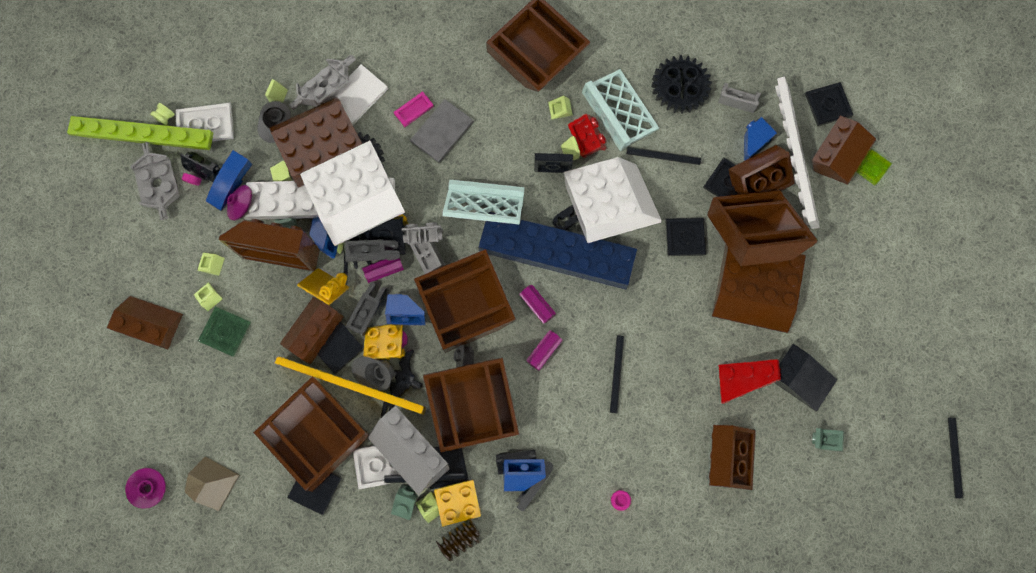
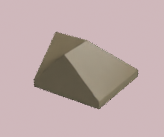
(210, 483)

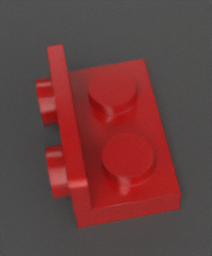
(587, 135)

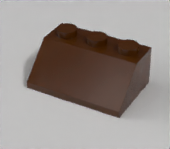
(843, 150)
(763, 172)
(145, 322)
(311, 330)
(732, 457)

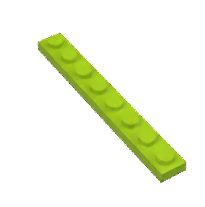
(140, 133)

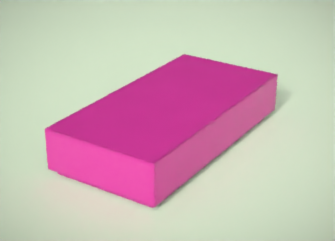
(413, 109)

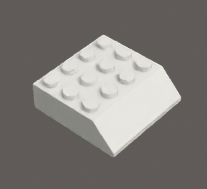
(352, 193)
(610, 198)

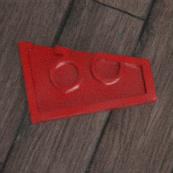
(745, 377)

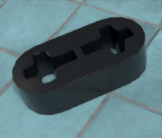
(563, 215)

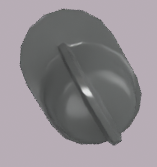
(270, 115)
(373, 373)

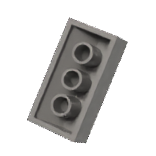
(408, 451)

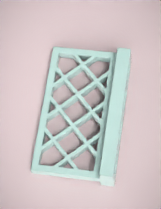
(606, 114)
(491, 195)

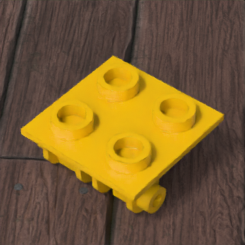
(324, 285)
(384, 342)
(457, 502)

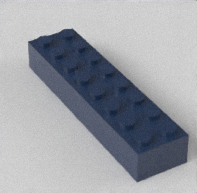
(559, 251)

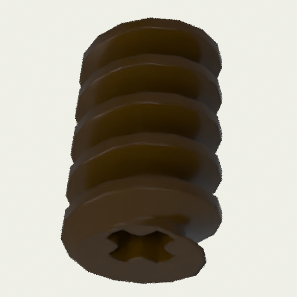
(459, 541)

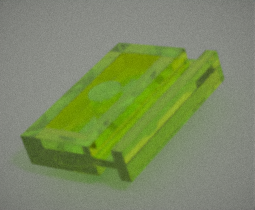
(873, 167)

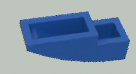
(228, 180)

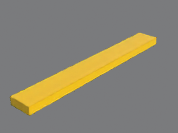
(351, 385)

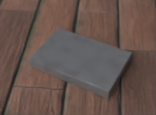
(441, 131)

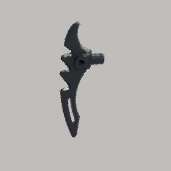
(404, 380)

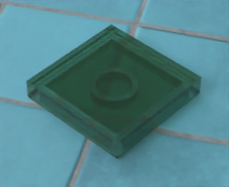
(224, 331)

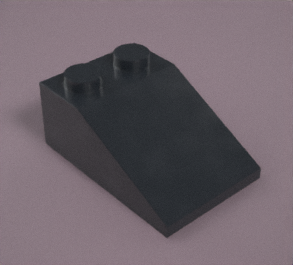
(804, 377)

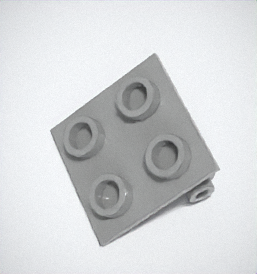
(434, 233)

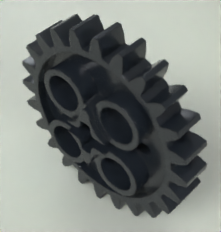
(698, 84)

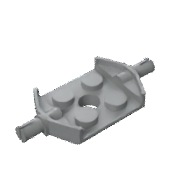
(333, 76)
(146, 170)

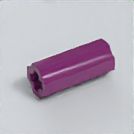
(381, 269)
(537, 304)
(544, 350)

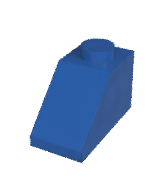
(756, 137)
(322, 238)
(403, 311)
(522, 473)

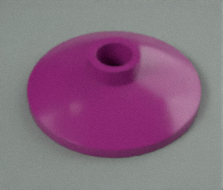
(239, 202)
(136, 485)

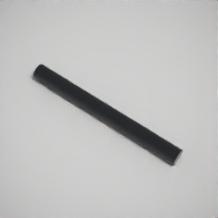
(663, 156)
(616, 374)
(955, 458)
(446, 477)

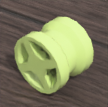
(162, 114)

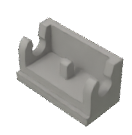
(738, 99)
(427, 255)

